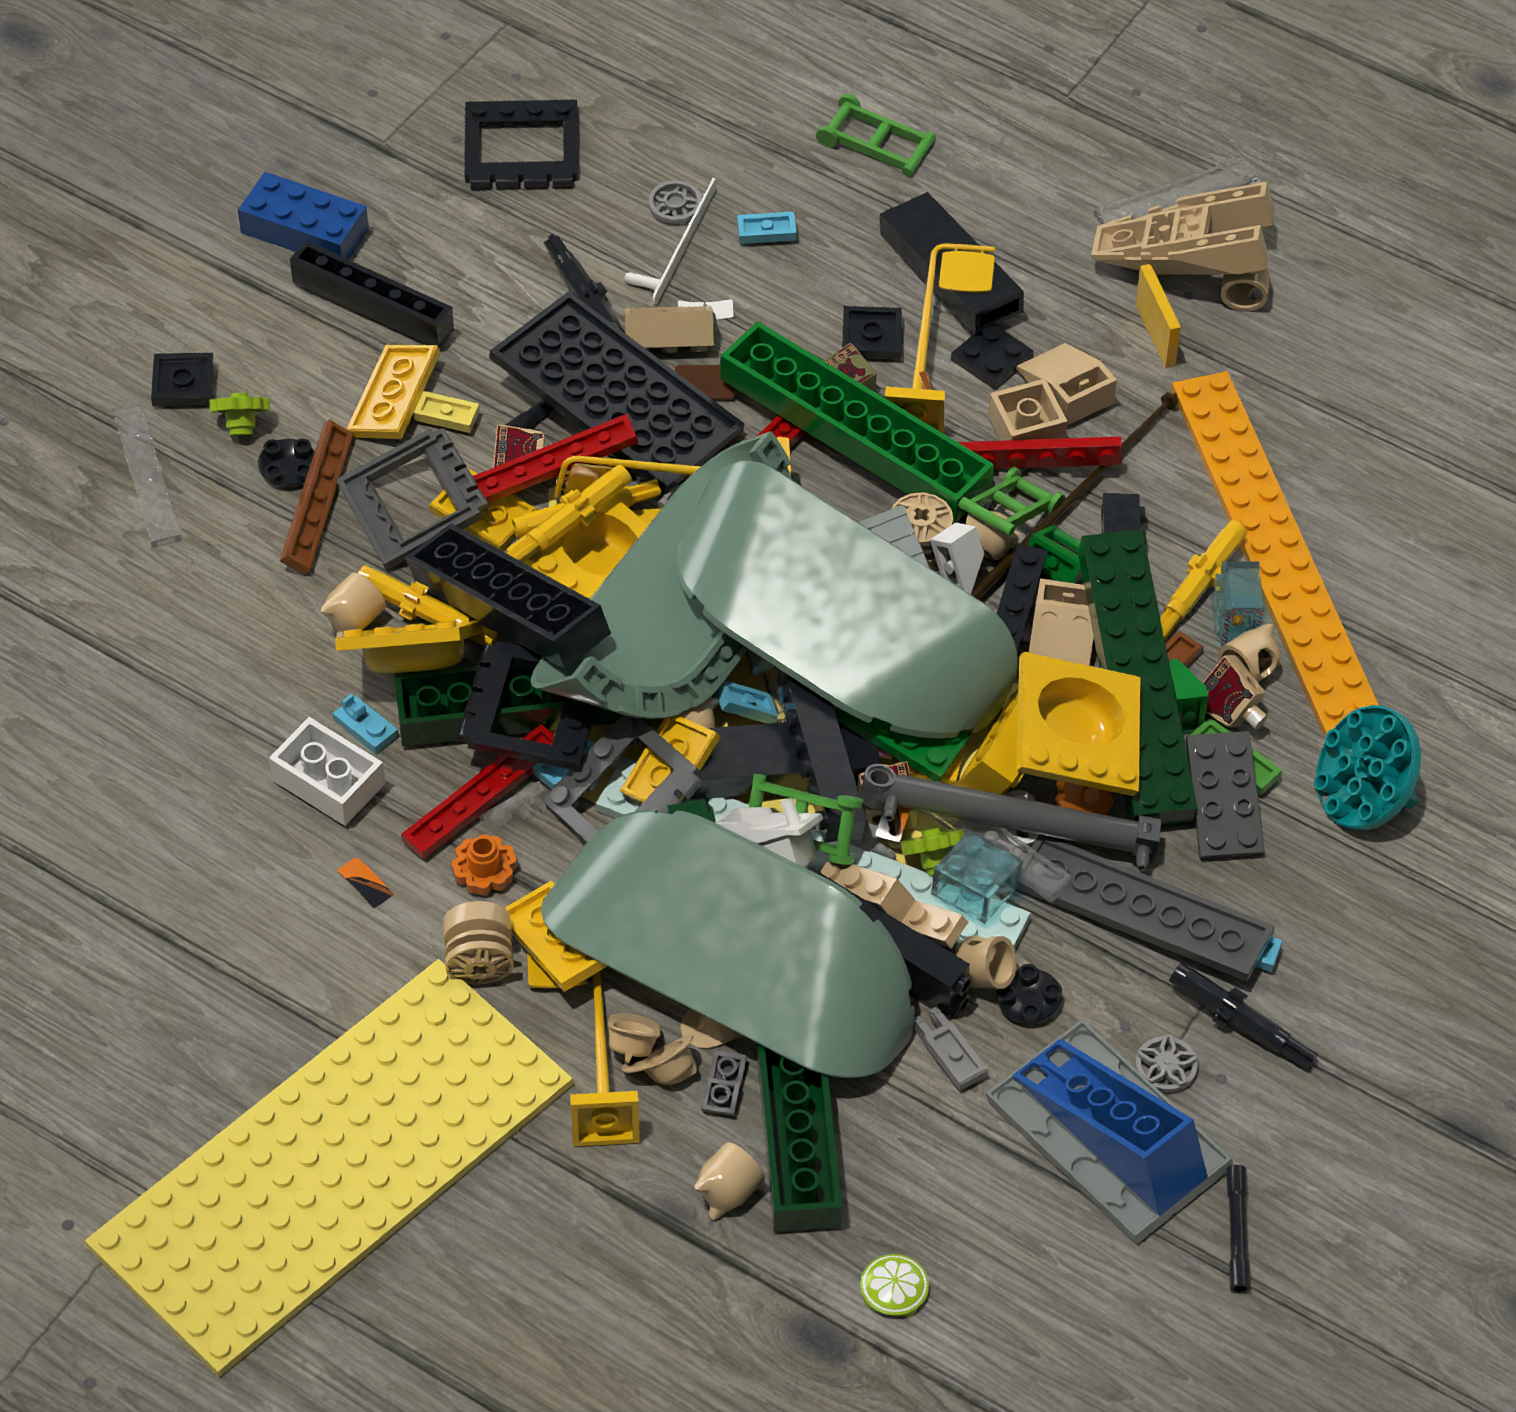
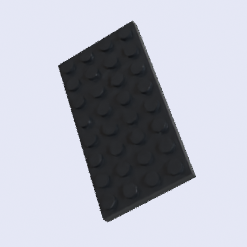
(601, 373)

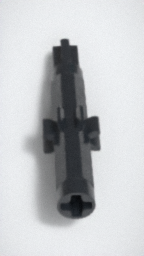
(579, 281)
(1233, 1010)

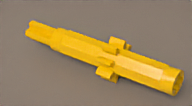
(628, 496)
(577, 510)
(1201, 575)
(416, 602)

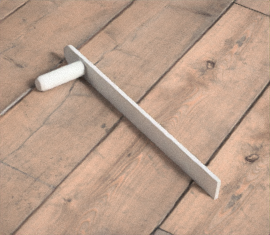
(660, 285)

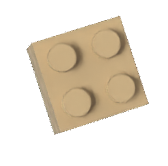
(1027, 413)

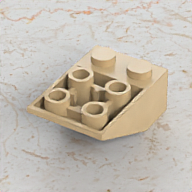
(1076, 379)
(1062, 622)

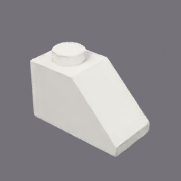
(959, 554)

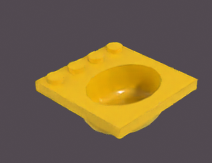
(590, 553)
(410, 647)
(1078, 724)

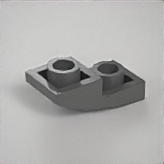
(724, 1083)

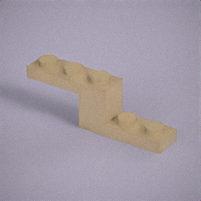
(894, 899)

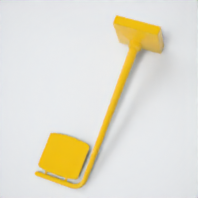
(959, 273)
(584, 475)
(603, 1115)

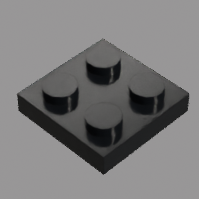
(873, 331)
(991, 356)
(182, 379)

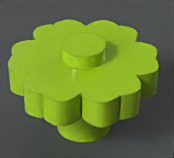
(240, 412)
(932, 846)

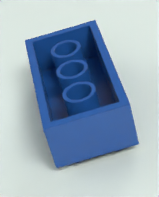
(295, 213)

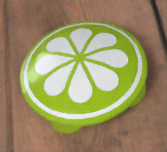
(894, 1285)

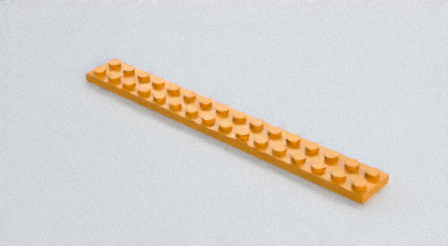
(1288, 574)

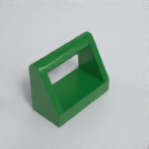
(1060, 563)
(1190, 696)

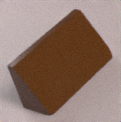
(707, 380)

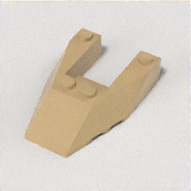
(1197, 236)

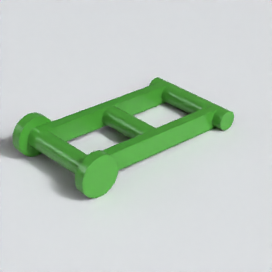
(851, 106)
(999, 495)
(846, 804)

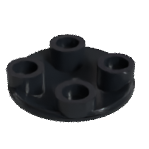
(286, 461)
(1030, 996)

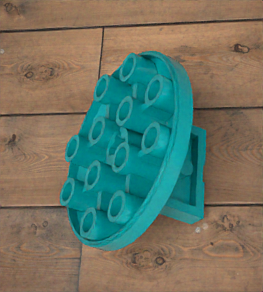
(1369, 768)

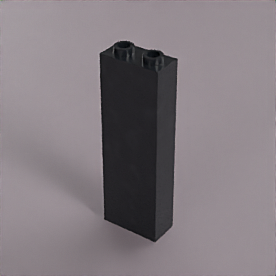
(917, 229)
(769, 752)
(935, 973)

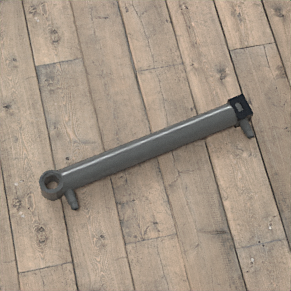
(889, 790)

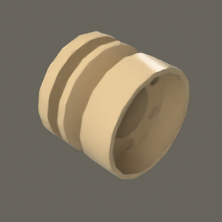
(928, 518)
(478, 942)

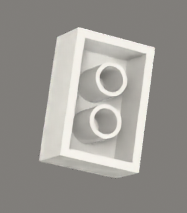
(327, 771)

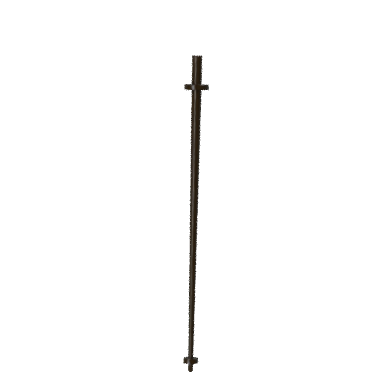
(1168, 401)

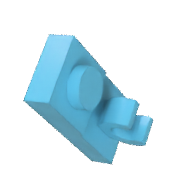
(365, 724)

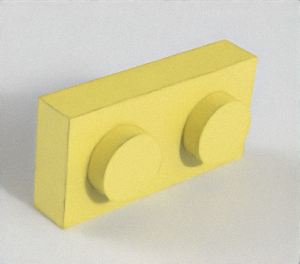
(446, 412)

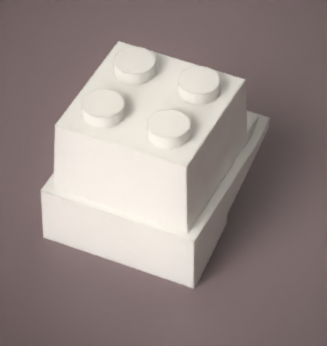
(781, 833)

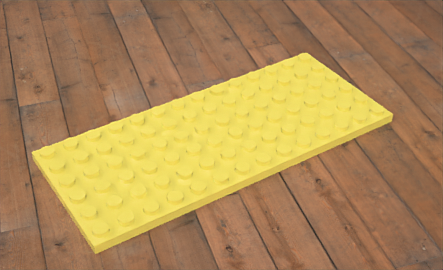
(327, 1166)

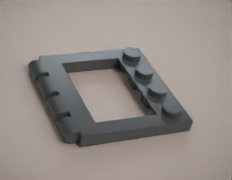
(375, 517)
(607, 754)

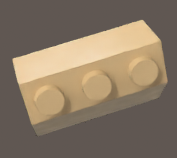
(671, 327)

